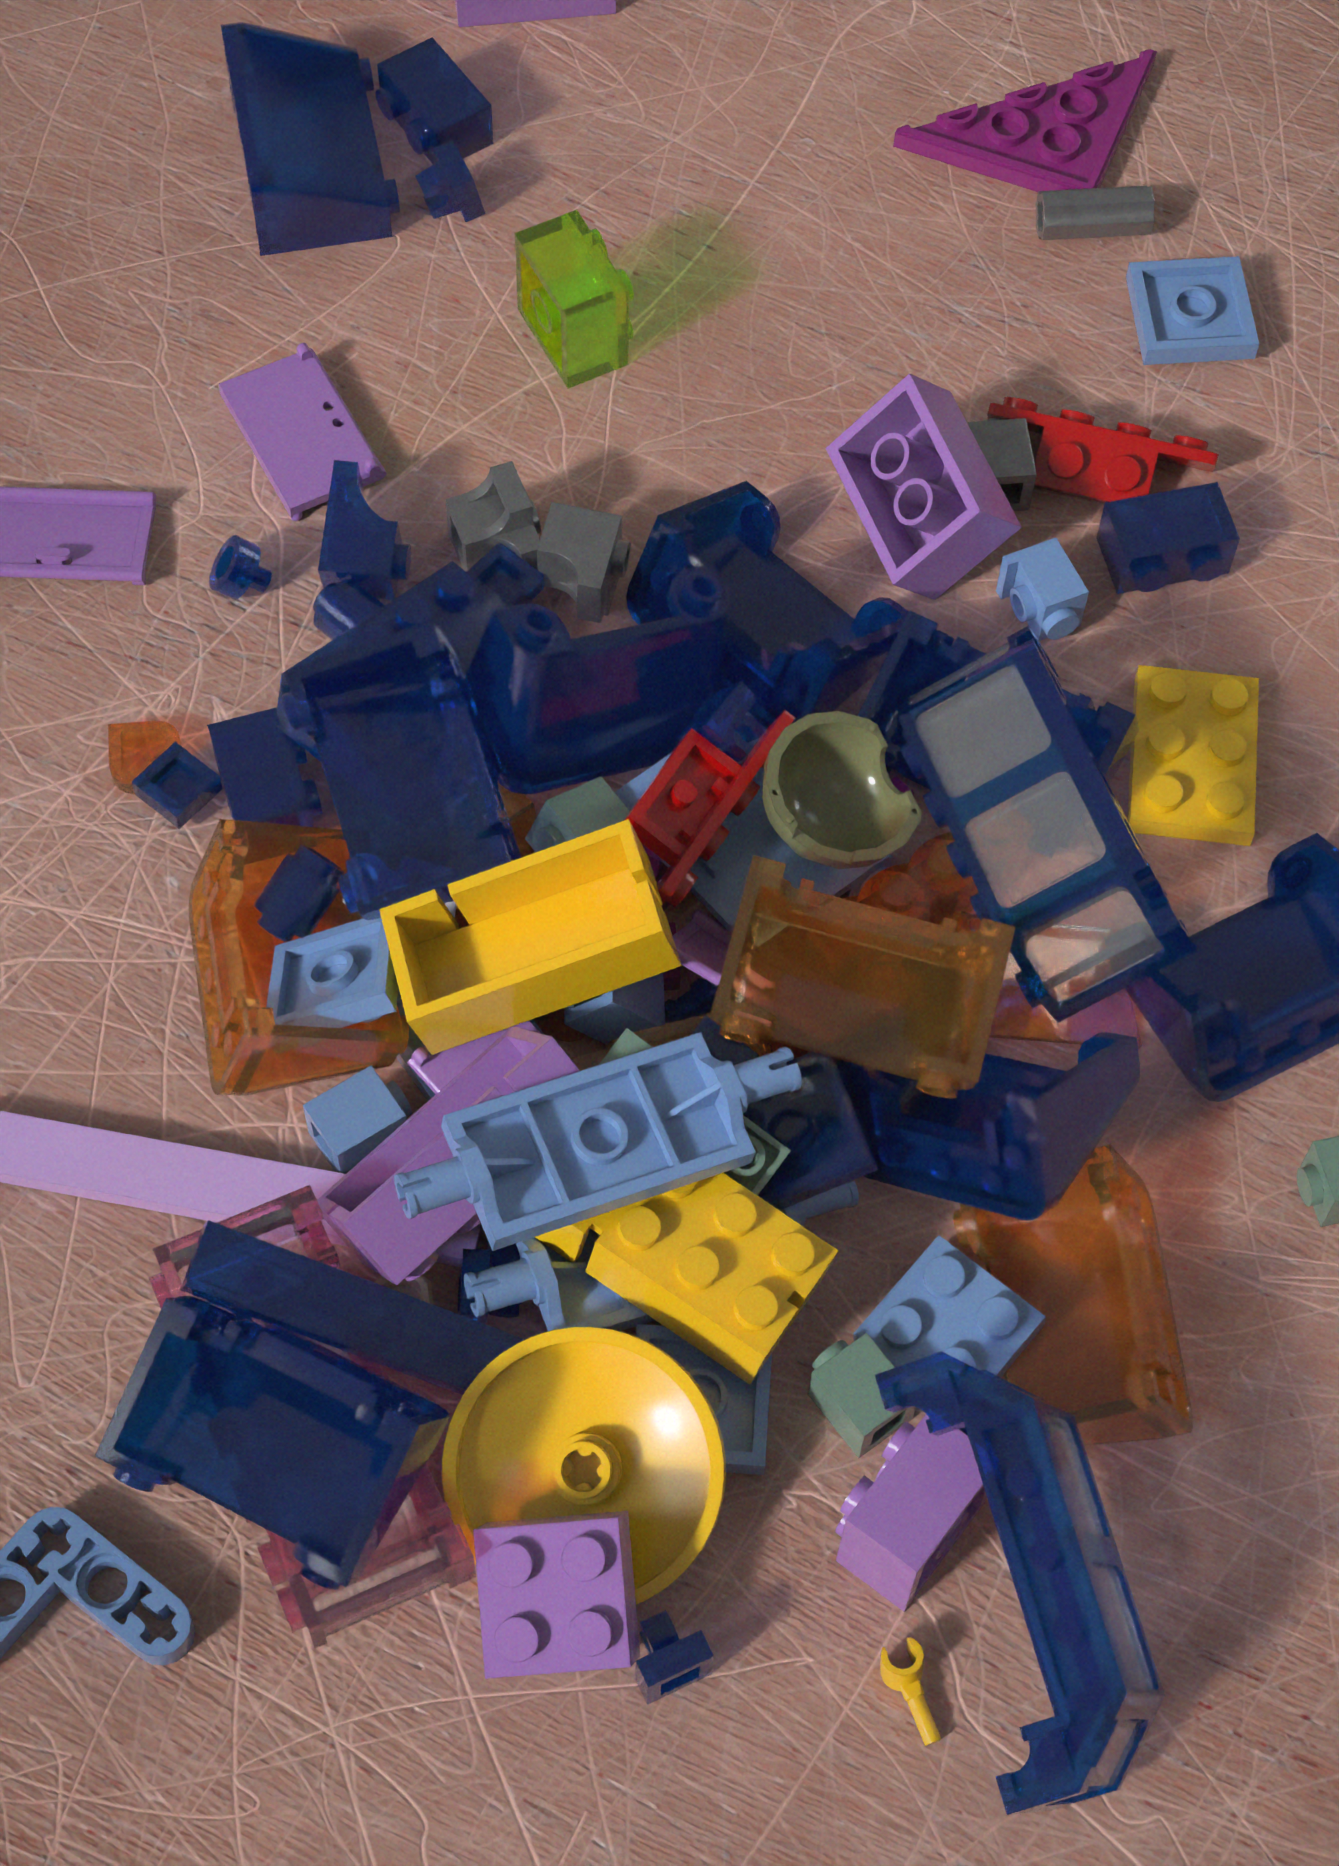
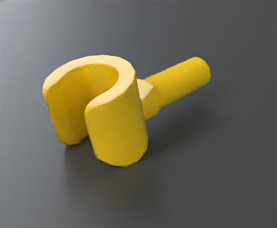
(909, 1684)

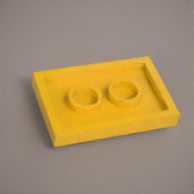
(1194, 755)

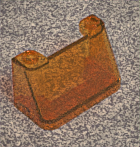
(235, 967)
(860, 982)
(1106, 1301)

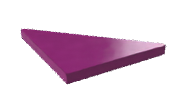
(1041, 133)

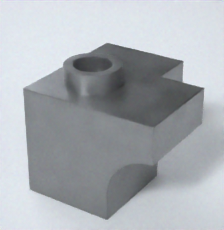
(493, 515)
(583, 556)

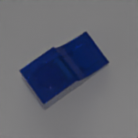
(359, 541)

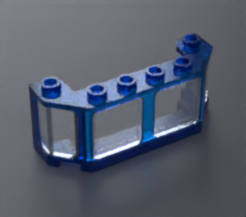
(1039, 829)
(1063, 1575)

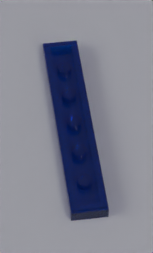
(341, 1309)

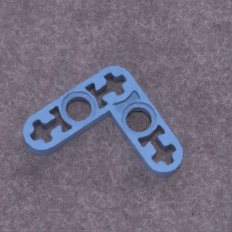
(71, 1577)

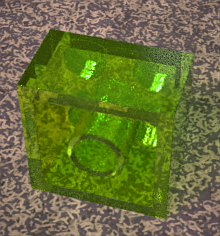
(573, 298)

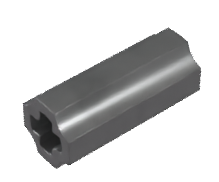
(1095, 212)

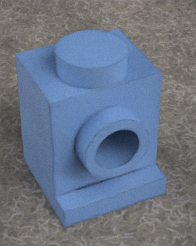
(1043, 589)

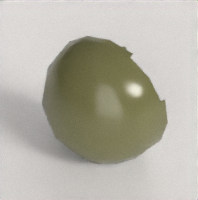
(833, 792)

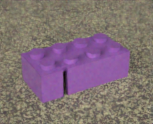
(365, 1201)

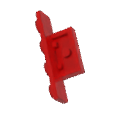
(1096, 460)
(691, 798)

